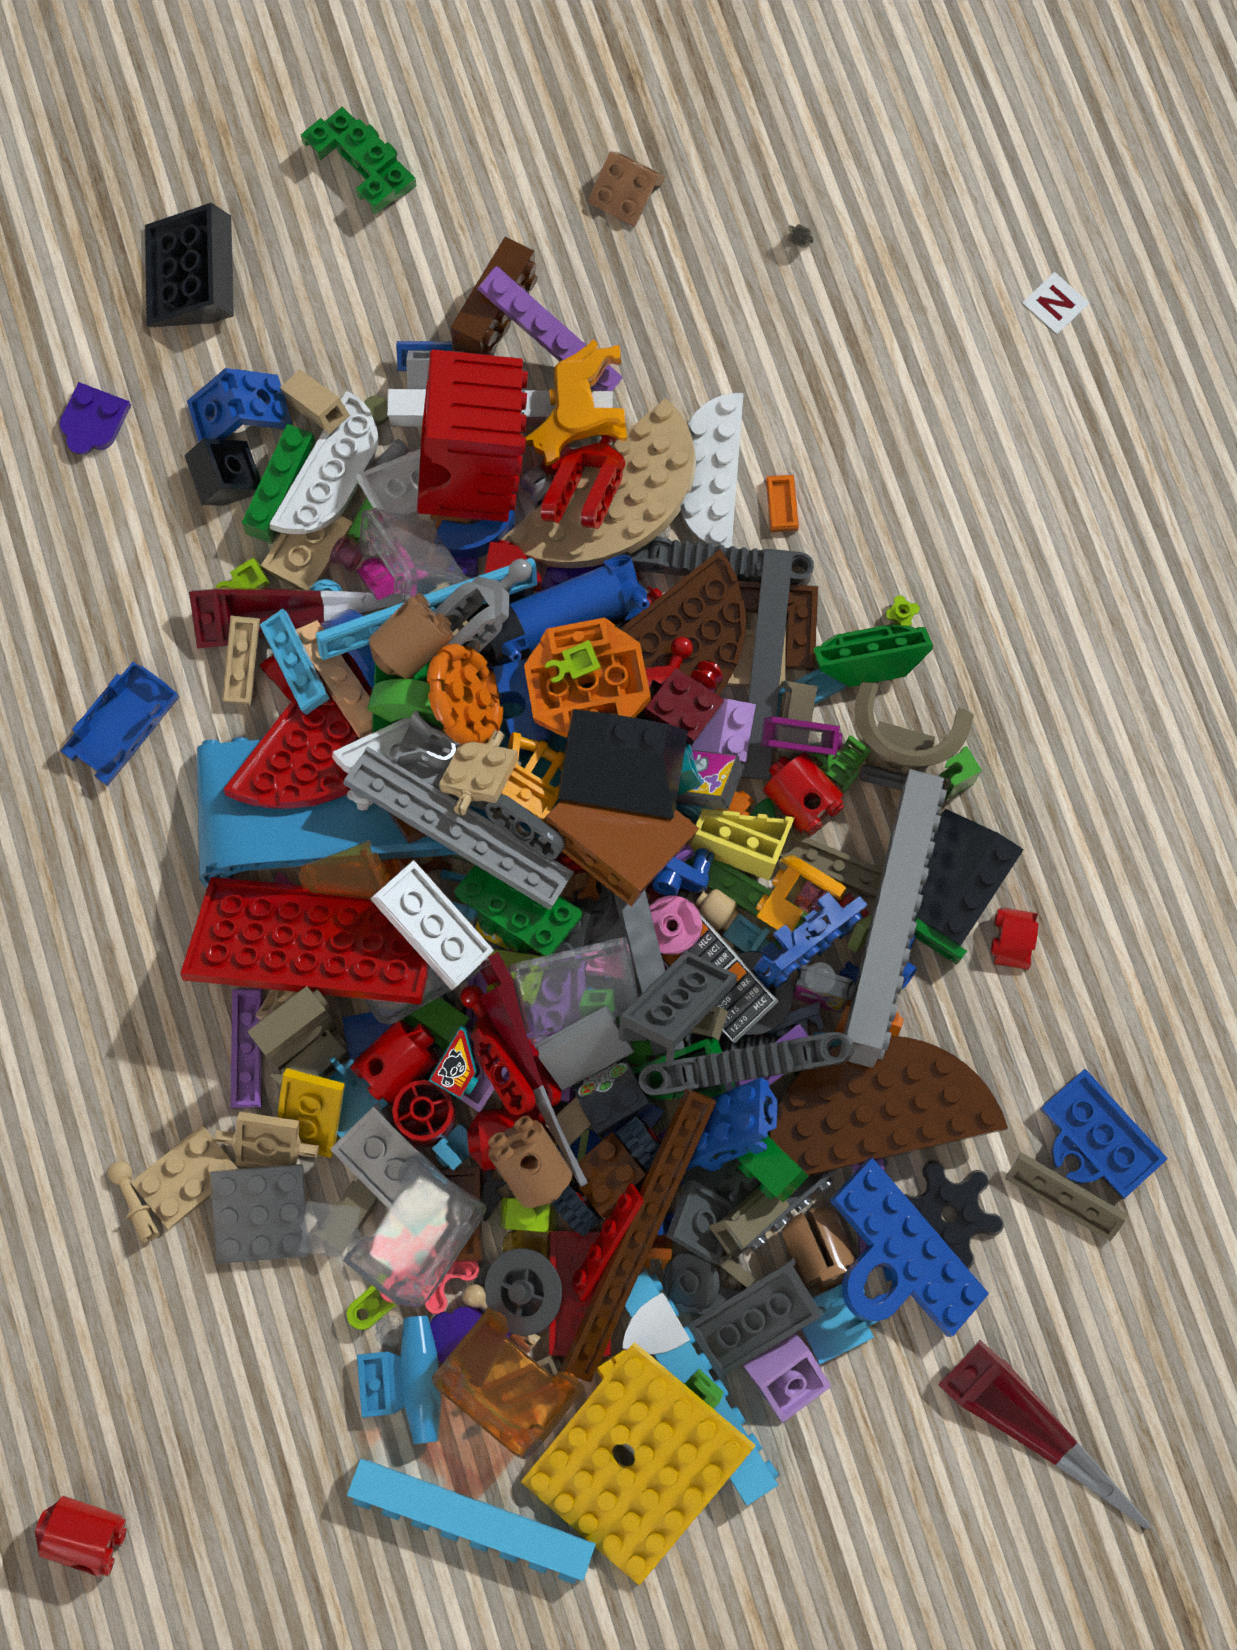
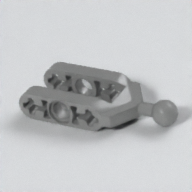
(494, 615)

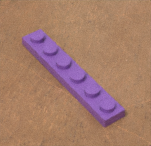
(539, 322)

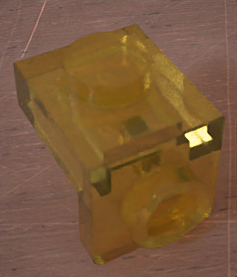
(527, 1239)

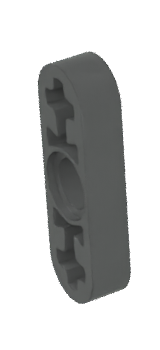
(538, 844)

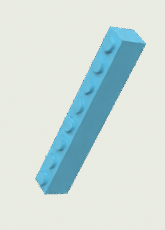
(754, 1475)
(471, 1519)

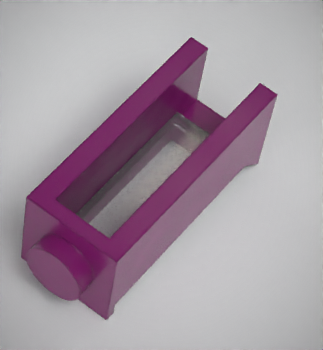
(801, 736)

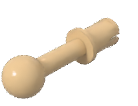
(120, 1174)
(475, 1298)

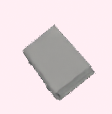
(583, 1048)

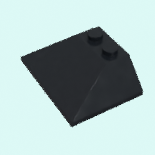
(622, 763)

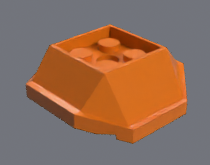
(617, 688)

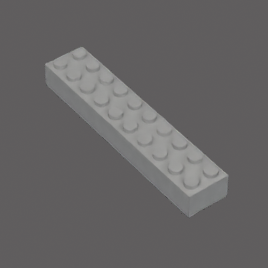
(894, 917)

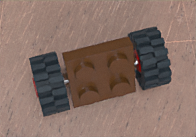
(608, 1172)

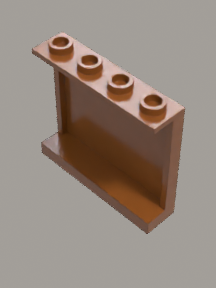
(619, 845)

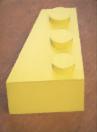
(742, 840)

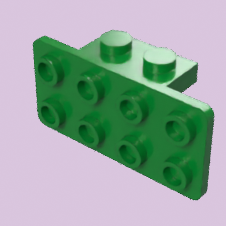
(515, 916)

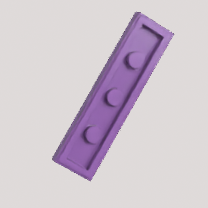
(245, 1053)

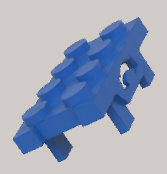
(120, 721)
(800, 950)
(736, 1125)

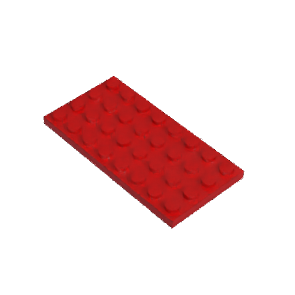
(298, 939)

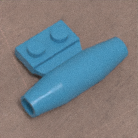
(402, 1381)

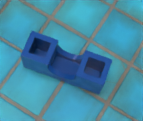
(513, 688)

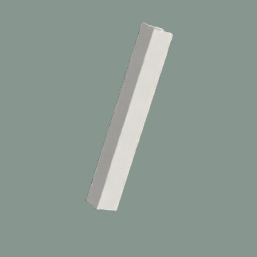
(407, 406)

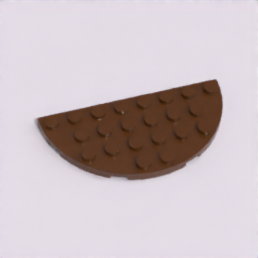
(702, 608)
(899, 1106)

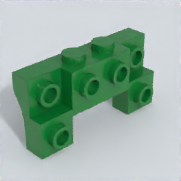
(366, 153)

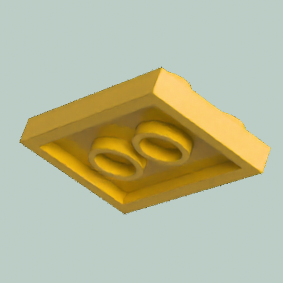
(316, 1106)

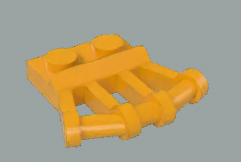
(527, 788)

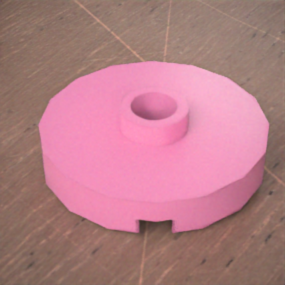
(689, 924)

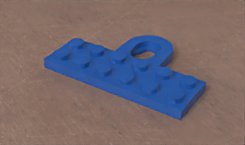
(909, 1248)

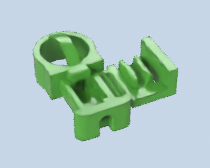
(844, 764)

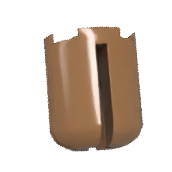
(806, 1252)

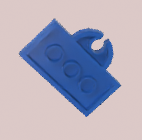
(1099, 1137)

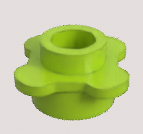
(897, 617)

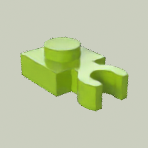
(246, 576)
(578, 661)

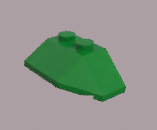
(873, 653)

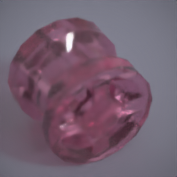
(346, 554)
(809, 896)

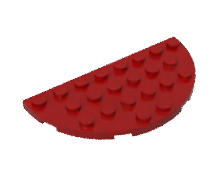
(295, 757)

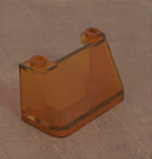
(349, 873)
(505, 1387)

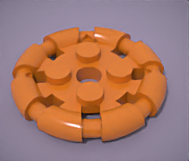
(480, 709)

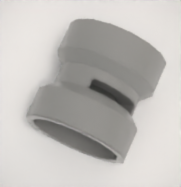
(536, 484)

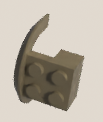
(903, 747)

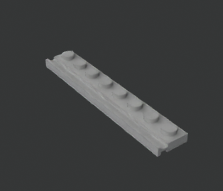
(466, 834)

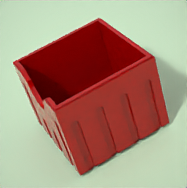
(472, 435)

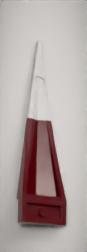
(215, 606)

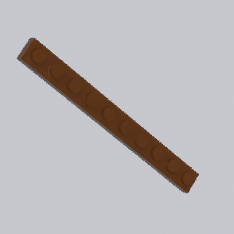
(636, 1243)

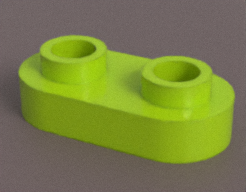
(376, 1307)

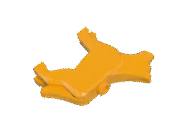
(575, 410)

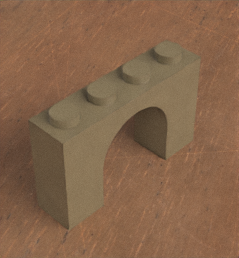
(293, 1027)

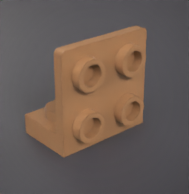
(624, 187)

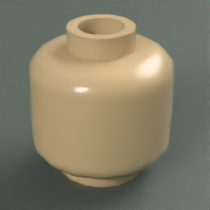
(717, 909)

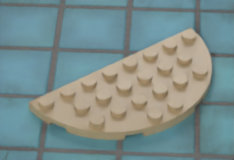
(652, 488)

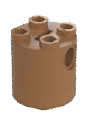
(409, 638)
(530, 1163)

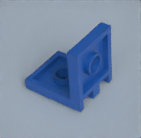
(236, 403)

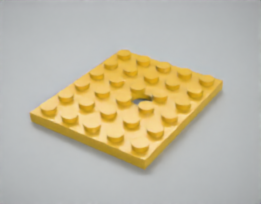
(678, 1467)

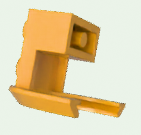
(776, 909)

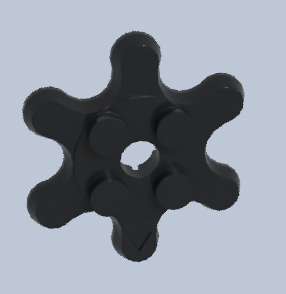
(964, 1198)

